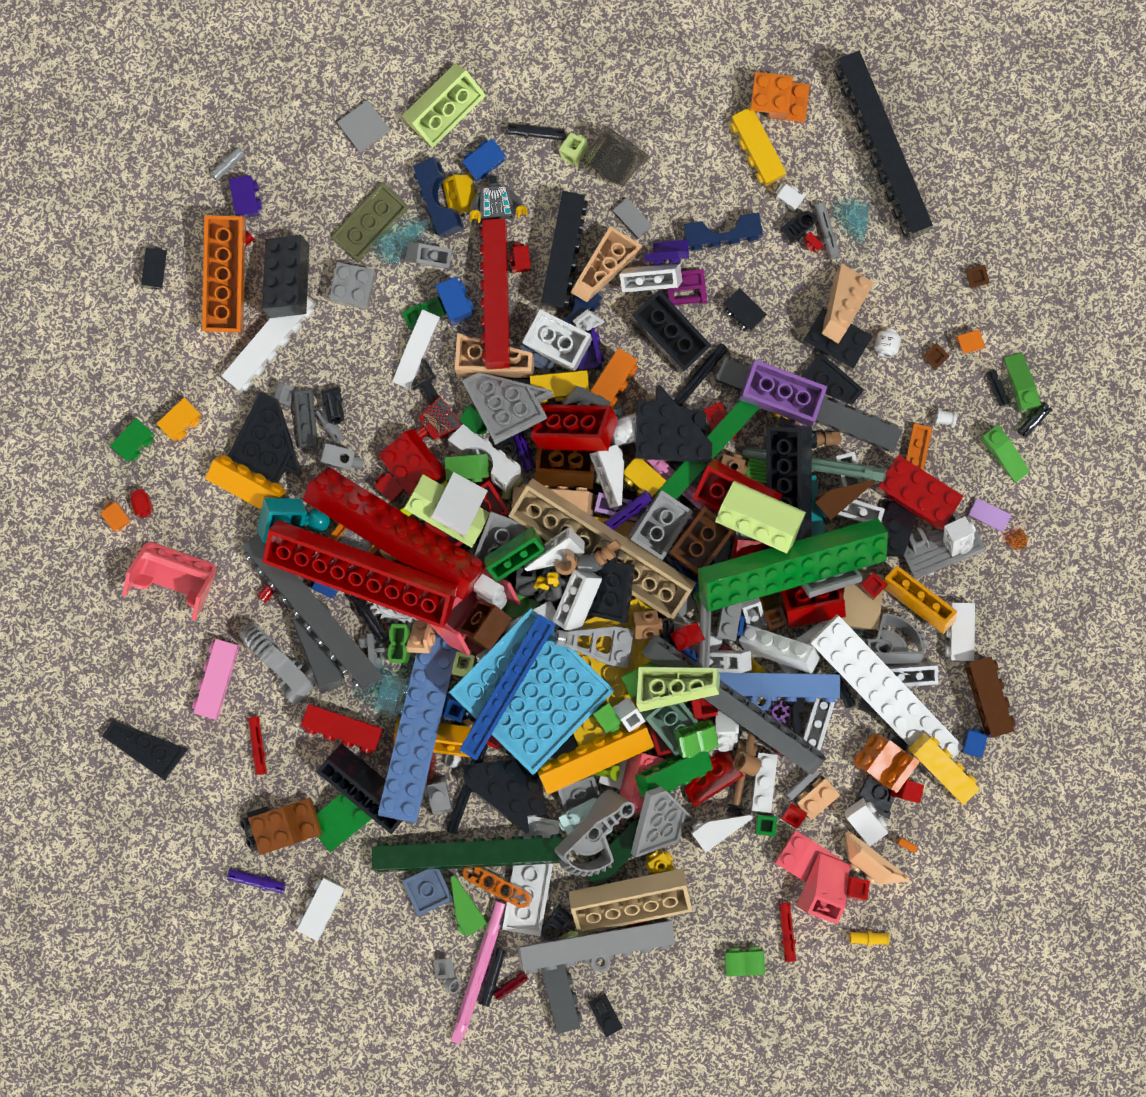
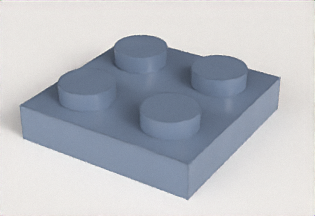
(427, 890)

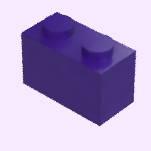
(244, 196)

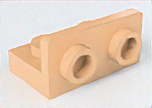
(421, 637)
(817, 798)

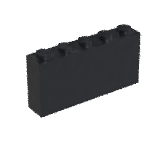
(357, 783)

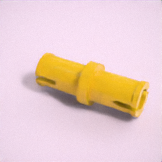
(869, 938)

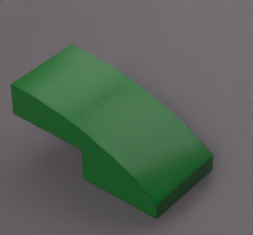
(432, 306)

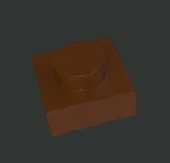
(977, 276)
(935, 356)

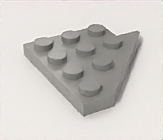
(506, 404)
(659, 822)

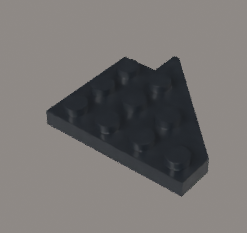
(668, 433)
(265, 441)
(614, 591)
(507, 789)

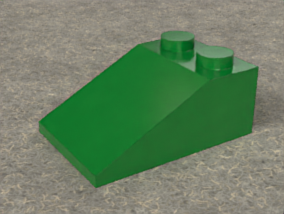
(340, 821)

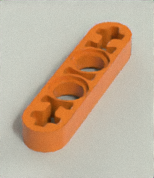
(496, 887)

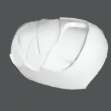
(625, 430)

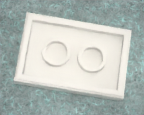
(459, 504)

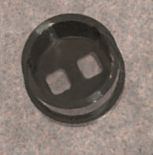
(615, 157)

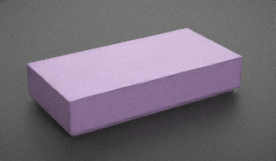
(989, 515)

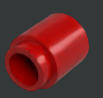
(141, 503)

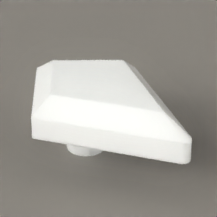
(587, 321)

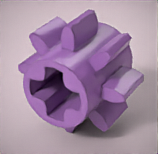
(783, 709)

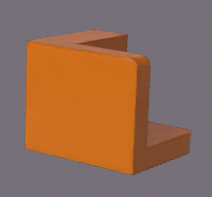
(970, 341)

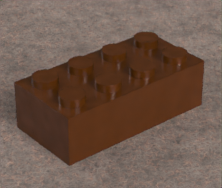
(989, 697)

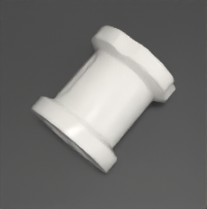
(946, 418)

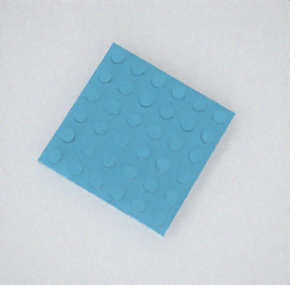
(548, 704)

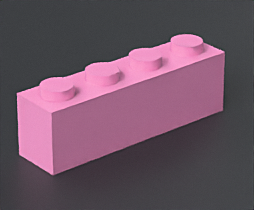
(216, 679)

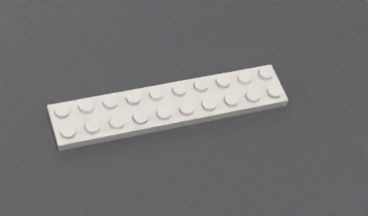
(879, 685)

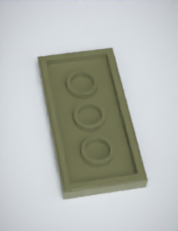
(370, 222)

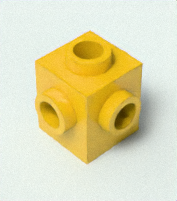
(659, 861)

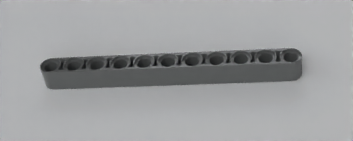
(742, 710)

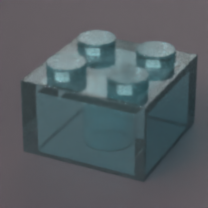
(391, 695)

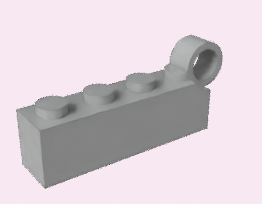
(916, 673)

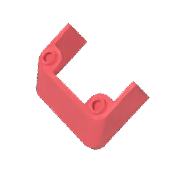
(174, 571)
(460, 611)

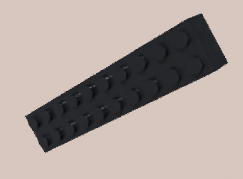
(882, 145)

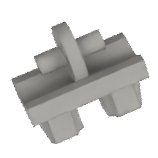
(376, 651)

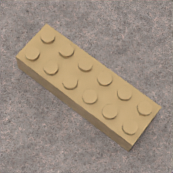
(630, 901)

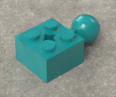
(291, 512)

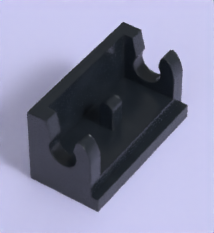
(153, 268)

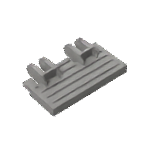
(933, 555)

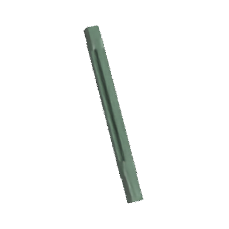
(828, 466)

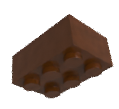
(565, 468)
(699, 541)

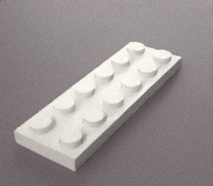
(534, 880)

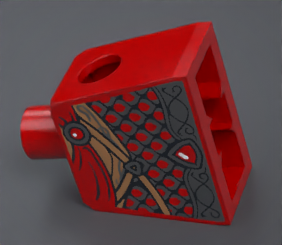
(437, 421)

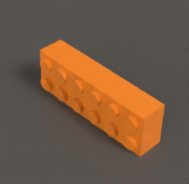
(223, 273)

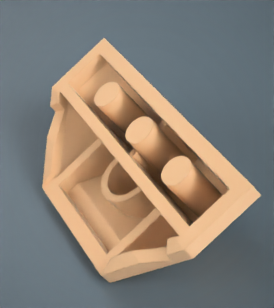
(871, 863)

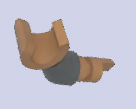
(590, 562)

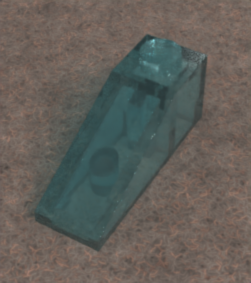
(395, 244)

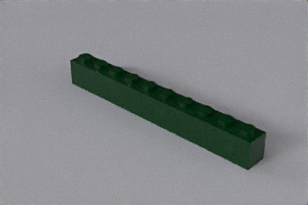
(466, 854)

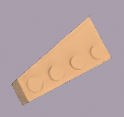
(608, 260)
(846, 298)
(469, 360)
(581, 497)

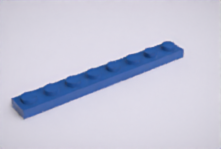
(507, 687)

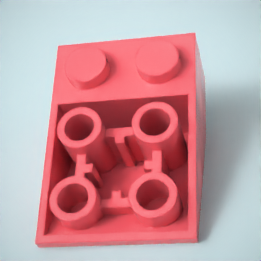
(826, 889)

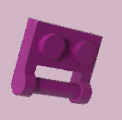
(691, 281)

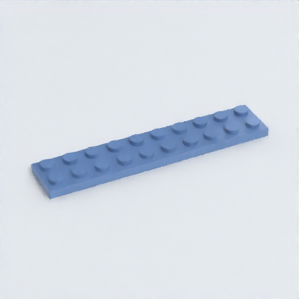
(417, 733)

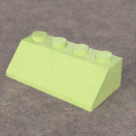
(444, 105)
(424, 501)
(760, 517)

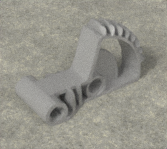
(894, 644)
(294, 677)
(603, 816)

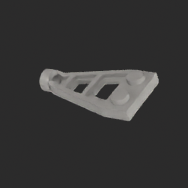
(619, 649)

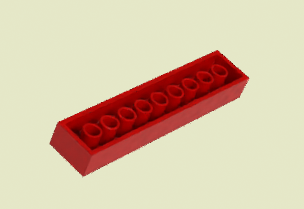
(393, 531)
(359, 573)

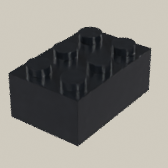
(844, 353)

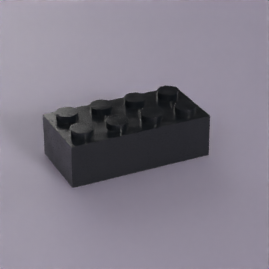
(285, 276)
(670, 331)

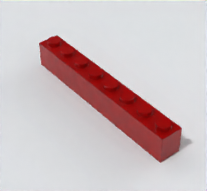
(495, 294)

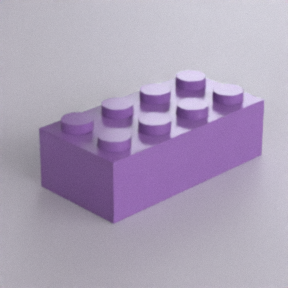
(782, 393)

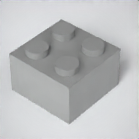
(352, 286)

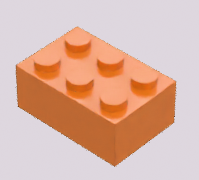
(615, 376)

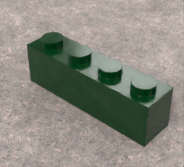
(620, 849)

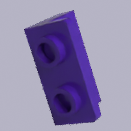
(668, 251)
(593, 357)

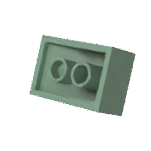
(667, 720)

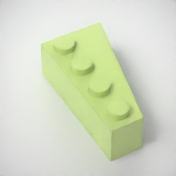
(671, 686)

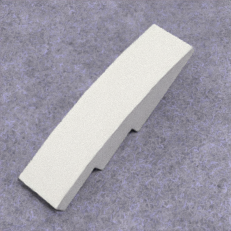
(416, 349)

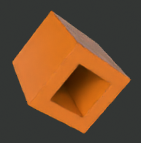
(115, 516)

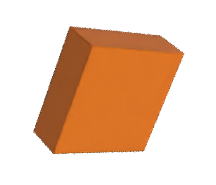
(907, 845)

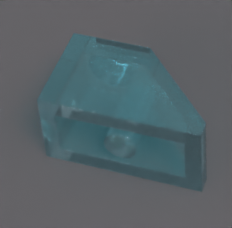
(856, 218)

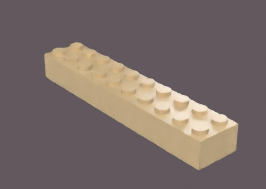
(653, 579)

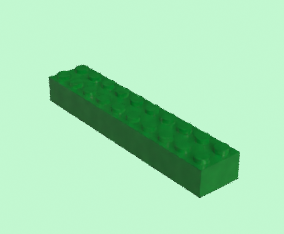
(805, 562)

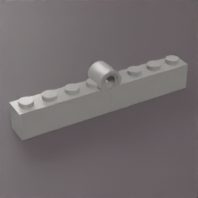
(596, 945)

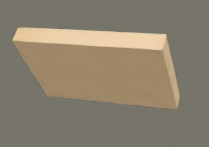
(861, 609)

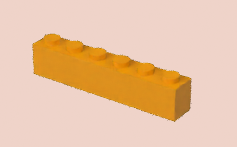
(593, 757)

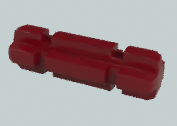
(511, 985)

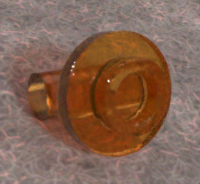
(1017, 540)

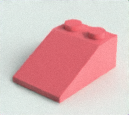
(800, 855)

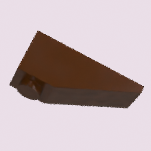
(837, 499)

